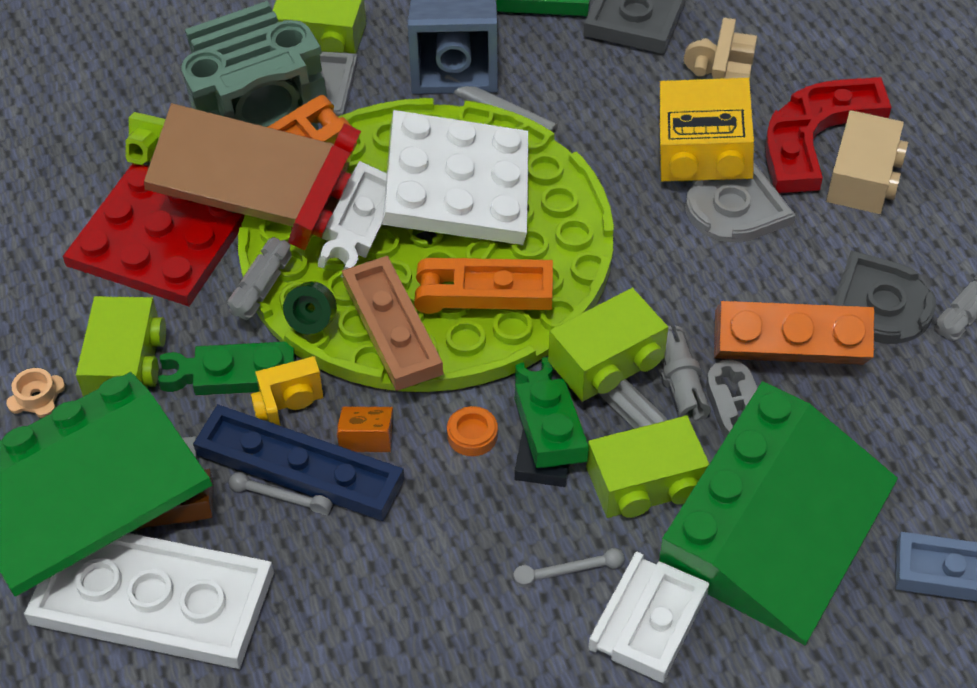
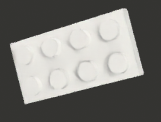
(158, 599)

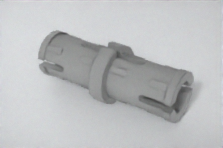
(682, 376)

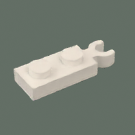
(355, 217)

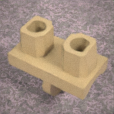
(728, 59)

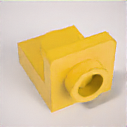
(286, 386)

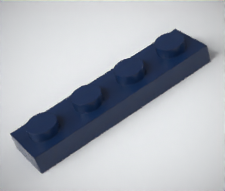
(299, 462)

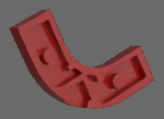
(809, 112)

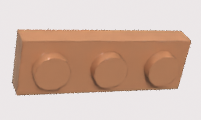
(392, 323)

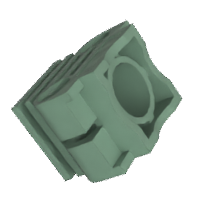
(252, 66)

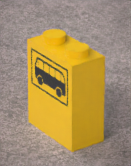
(706, 130)

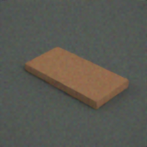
(235, 165)

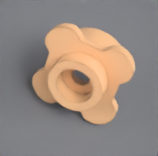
(33, 381)

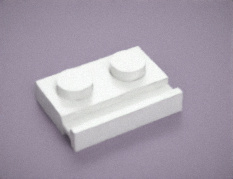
(649, 617)

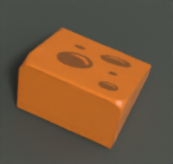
(365, 429)

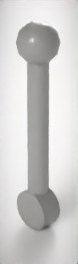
(240, 482)
(525, 576)

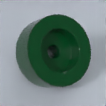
(309, 307)

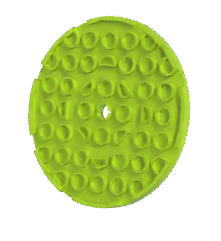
(565, 223)

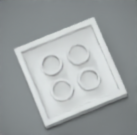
(457, 178)

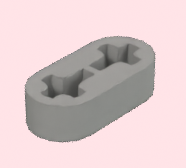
(721, 400)

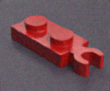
(329, 183)

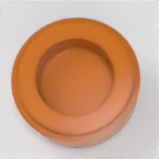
(472, 431)

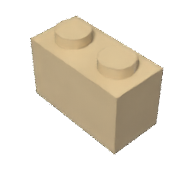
(866, 162)

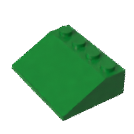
(88, 479)
(779, 513)

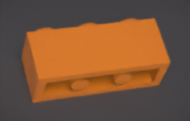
(794, 332)

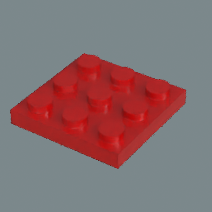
(153, 240)

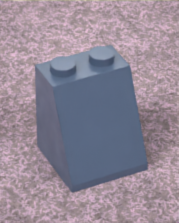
(454, 41)

